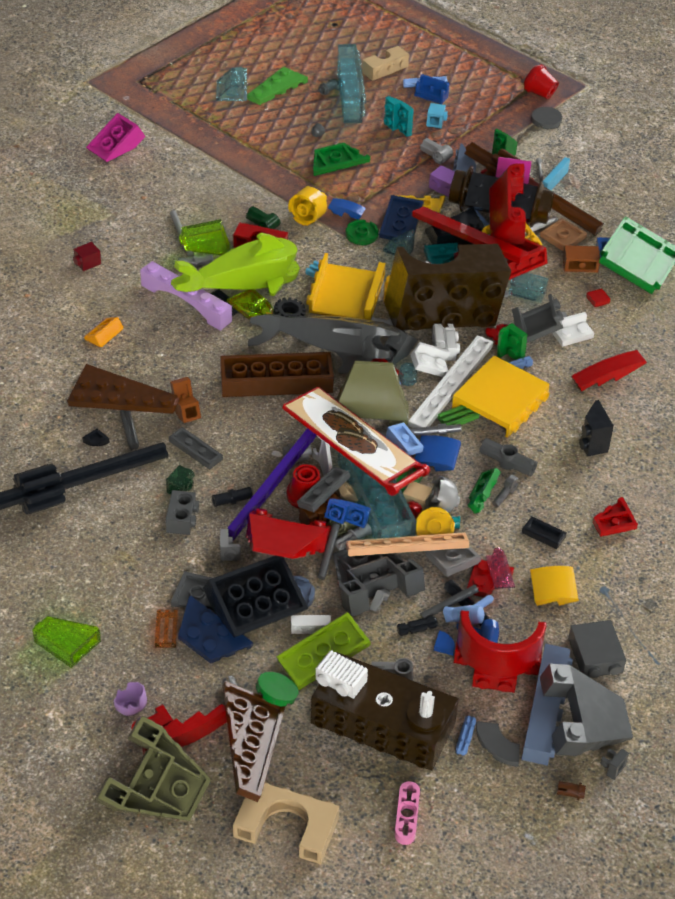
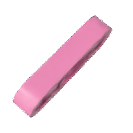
(410, 821)

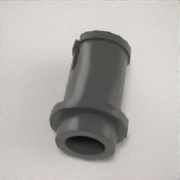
(325, 88)

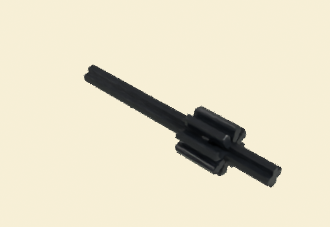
(44, 487)

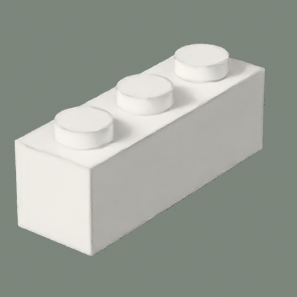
(308, 623)

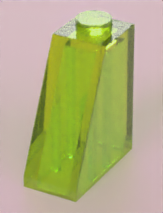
(206, 238)
(66, 639)

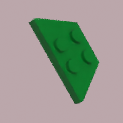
(336, 158)

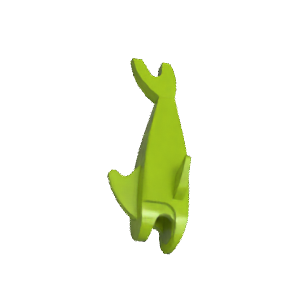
(249, 266)

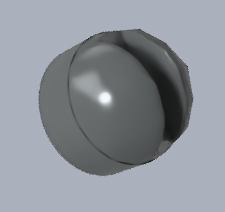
(318, 130)

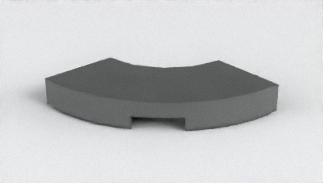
(496, 744)

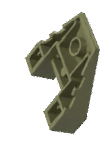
(374, 392)
(164, 782)

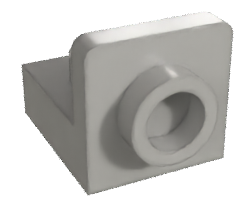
(228, 550)

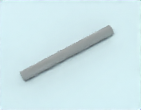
(178, 225)

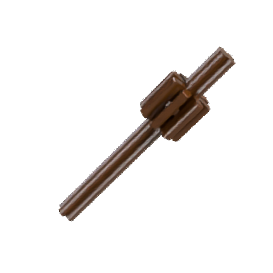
(559, 204)

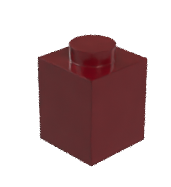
(87, 256)

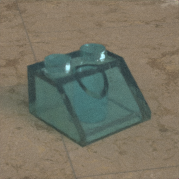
(232, 85)

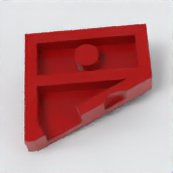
(615, 519)
(482, 579)

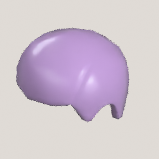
(131, 700)

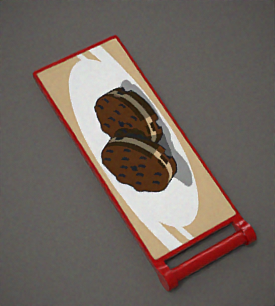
(355, 439)

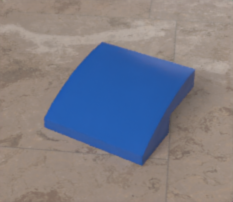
(439, 452)

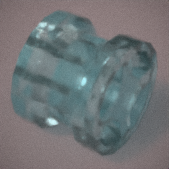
(408, 374)

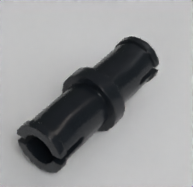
(232, 496)

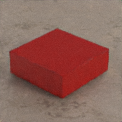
(598, 297)

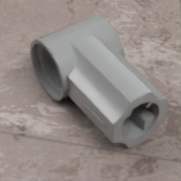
(439, 153)
(402, 667)

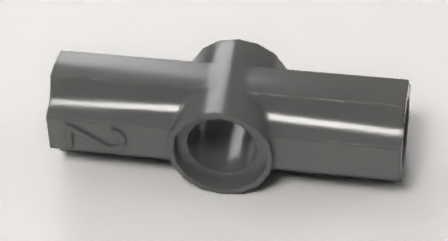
(508, 457)

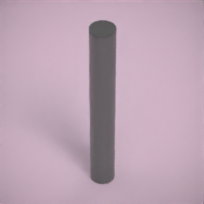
(328, 551)
(449, 602)

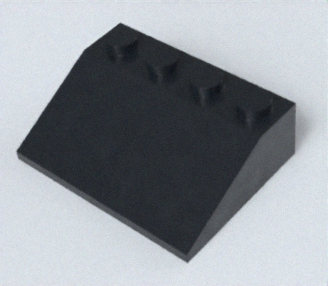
(255, 595)

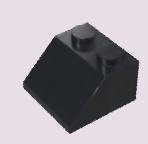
(596, 431)

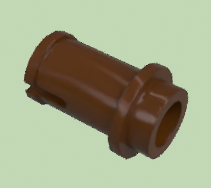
(571, 789)

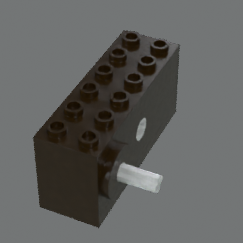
(389, 716)

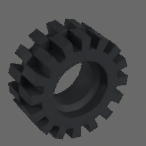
(289, 306)

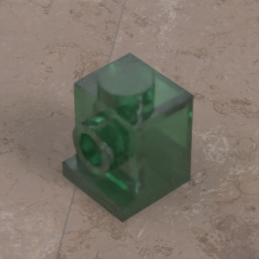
(180, 480)

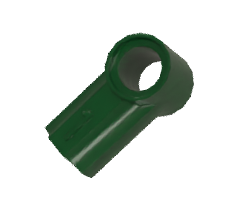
(263, 219)

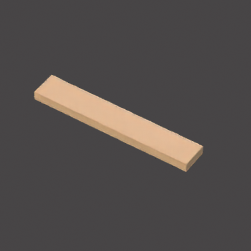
(407, 544)

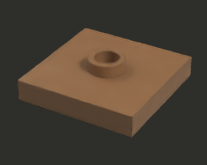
(562, 234)

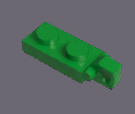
(482, 489)

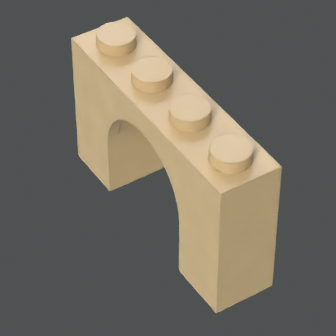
(318, 815)

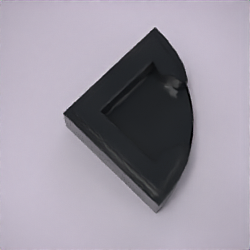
(96, 438)

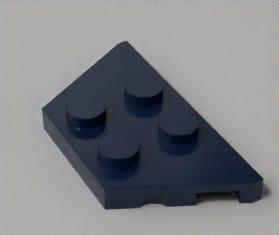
(207, 634)

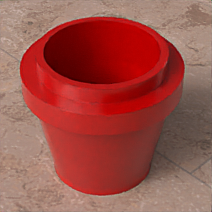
(540, 82)
(302, 481)

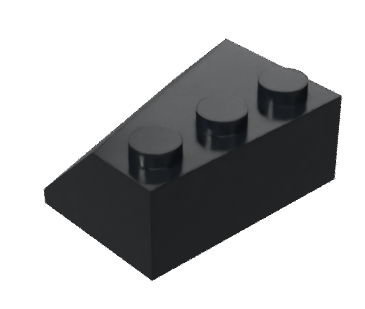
(467, 217)

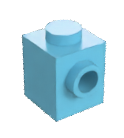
(436, 115)

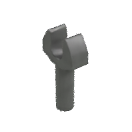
(509, 487)

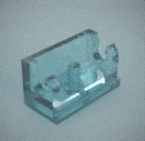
(529, 287)

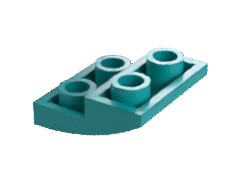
(398, 115)

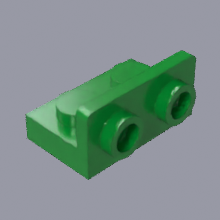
(512, 342)

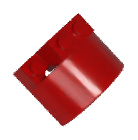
(496, 663)

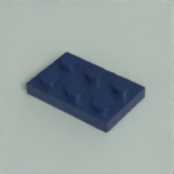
(399, 217)

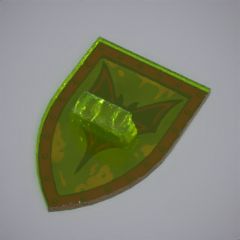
(250, 304)

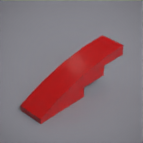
(607, 369)
(195, 727)

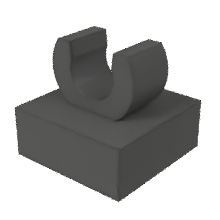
(616, 764)

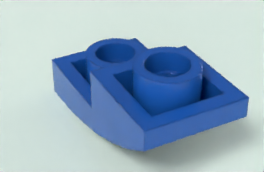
(339, 206)
(347, 511)

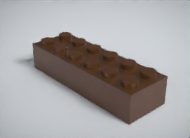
(276, 374)

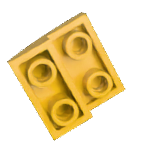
(554, 584)

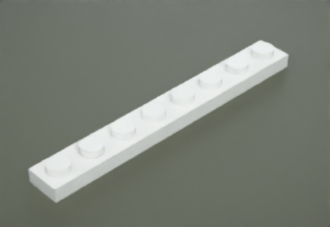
(451, 383)

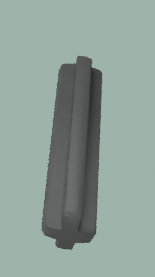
(129, 428)

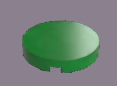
(362, 232)
(277, 688)

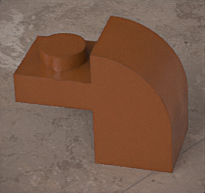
(188, 405)

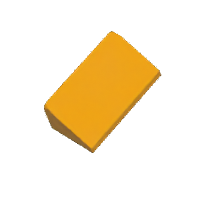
(104, 331)

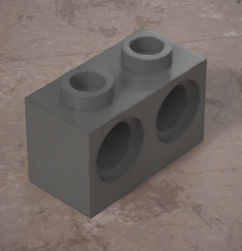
(181, 512)

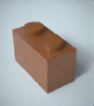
(581, 258)

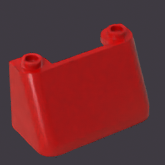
(506, 221)

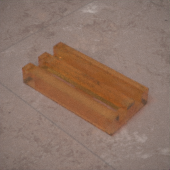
(167, 614)

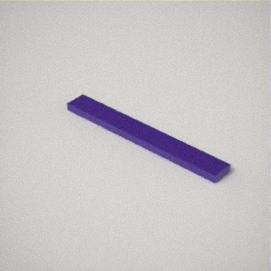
(271, 482)

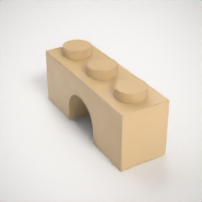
(376, 68)

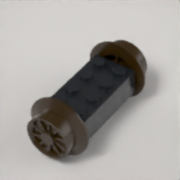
(472, 191)

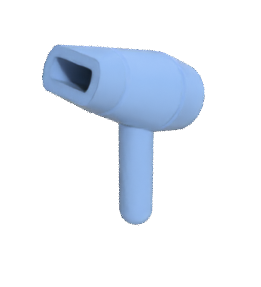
(476, 611)

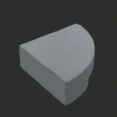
(380, 595)

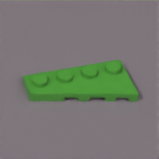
(276, 84)

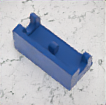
(432, 89)

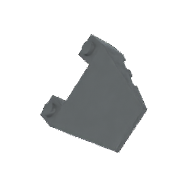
(365, 574)
(596, 712)

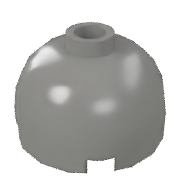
(443, 494)

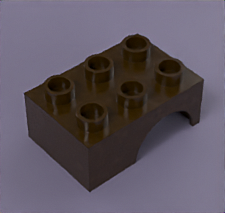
(455, 293)

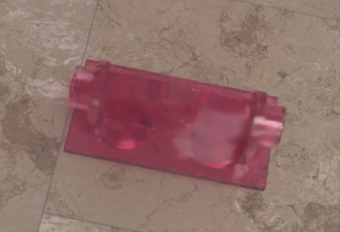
(500, 569)

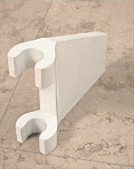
(323, 457)

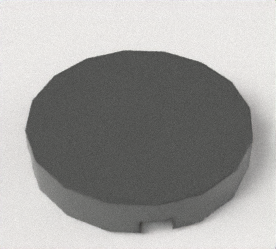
(546, 117)

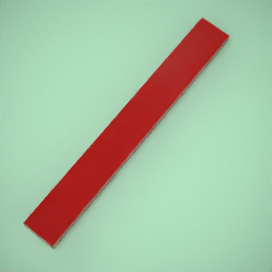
(469, 234)

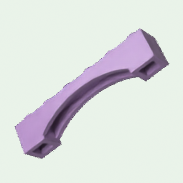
(212, 308)

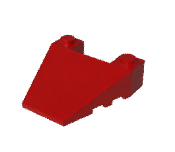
(285, 537)

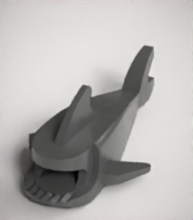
(346, 336)

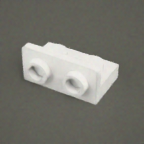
(574, 330)
(430, 359)

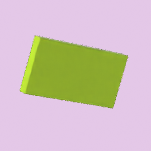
(339, 636)

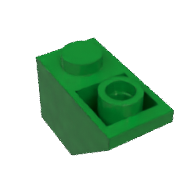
(503, 141)

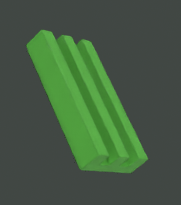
(457, 415)

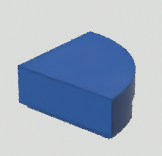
(444, 644)

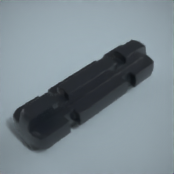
(417, 625)

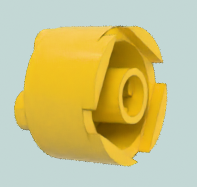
(308, 205)

